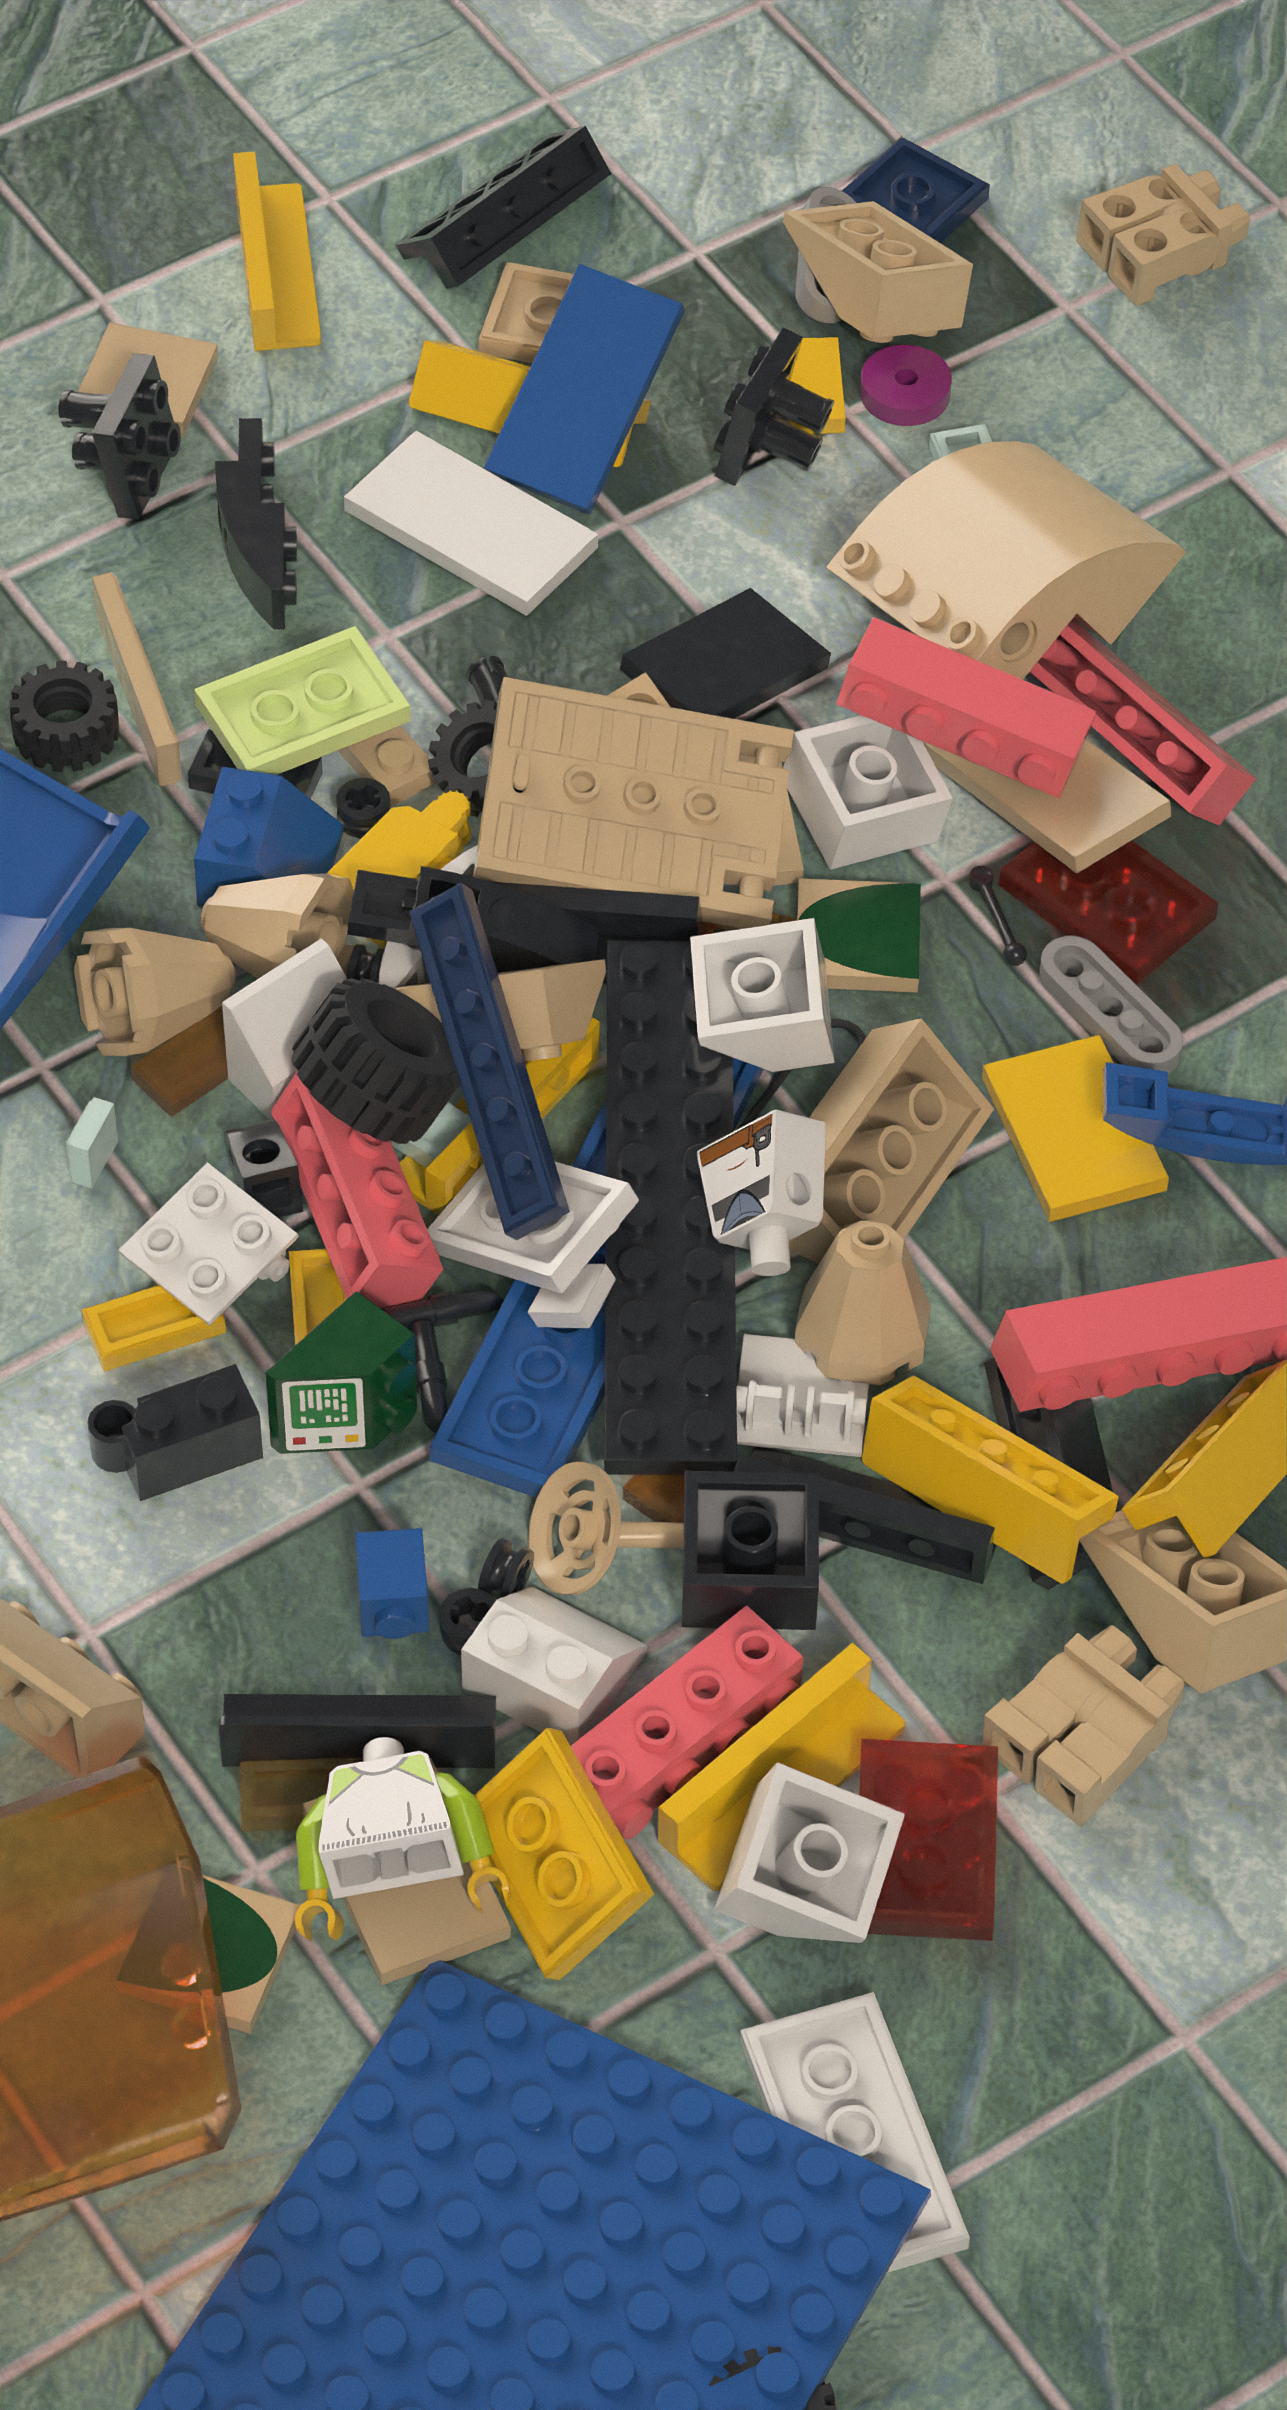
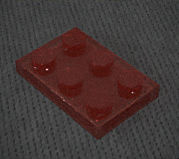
(1122, 903)
(946, 1846)

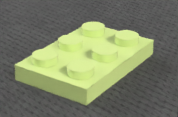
(302, 704)

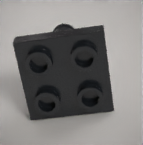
(756, 410)
(130, 434)

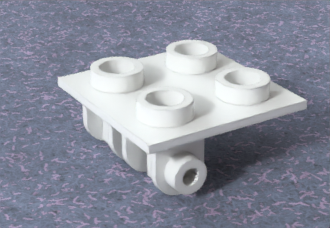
(210, 1244)
(792, 1404)

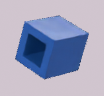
(392, 1583)

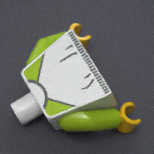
(387, 1829)

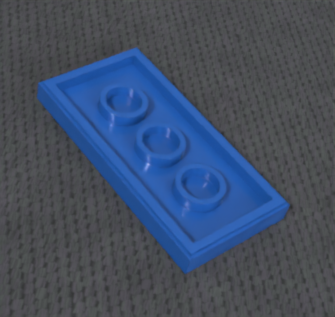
(584, 389)

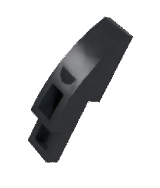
(255, 526)
(518, 926)

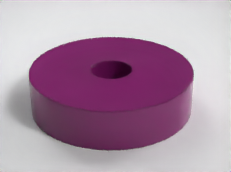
(905, 385)

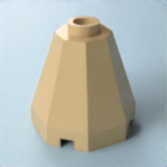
(279, 917)
(147, 986)
(864, 1307)

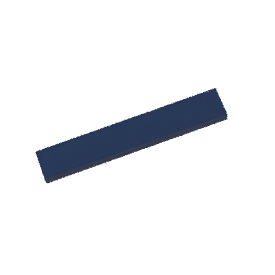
(489, 1062)

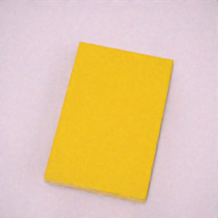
(1058, 1130)
(560, 1854)

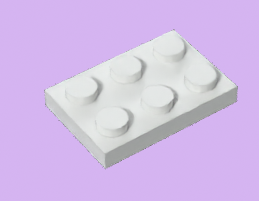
(551, 1255)

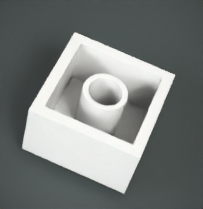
(865, 790)

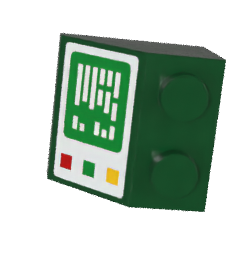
(343, 1383)

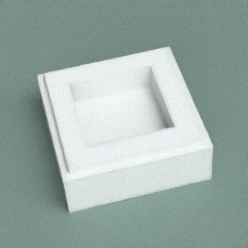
(577, 1303)

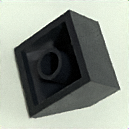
(750, 1545)

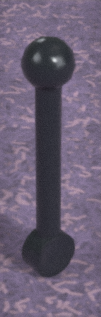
(981, 880)

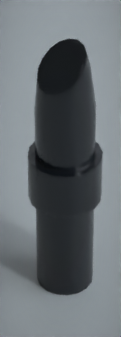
(446, 1307)
(430, 1374)

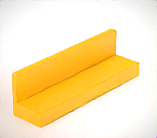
(275, 260)
(476, 387)
(459, 1161)
(1222, 1464)
(984, 1475)
(810, 1731)

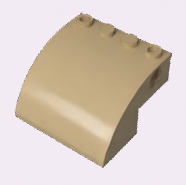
(1002, 554)

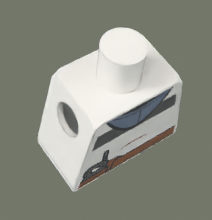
(766, 1186)

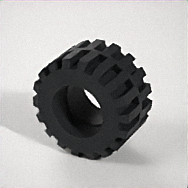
(377, 1061)

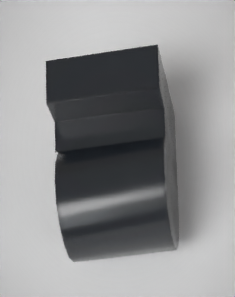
(265, 1167)

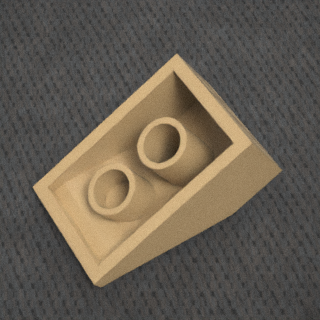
(881, 270)
(1196, 1613)

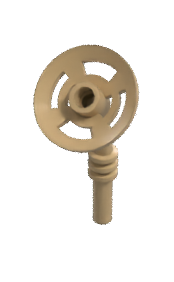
(587, 1530)

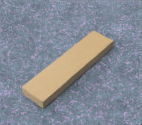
(137, 679)

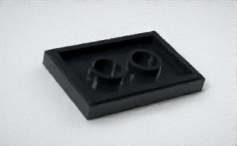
(728, 658)

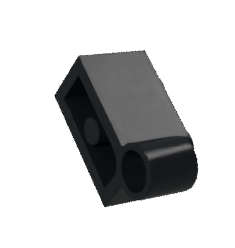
(178, 1433)

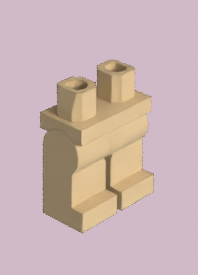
(1159, 230)
(1084, 1722)

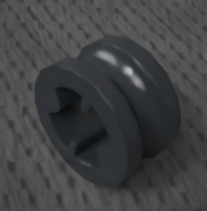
(357, 795)
(364, 964)
(506, 1569)
(459, 1603)

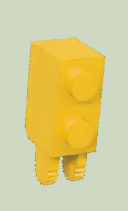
(410, 839)

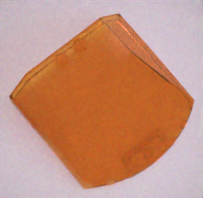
(105, 1992)

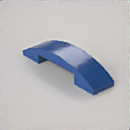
(1191, 1121)

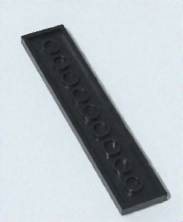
(674, 1282)

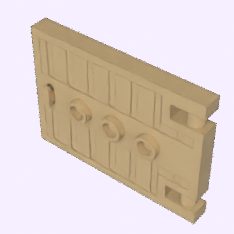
(633, 800)

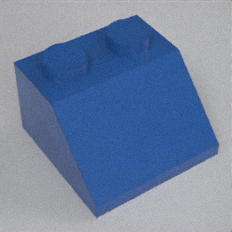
(262, 831)

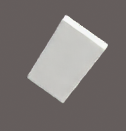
(471, 522)
(846, 2084)

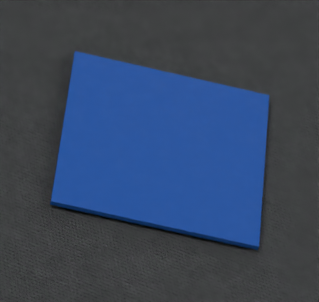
(541, 2232)

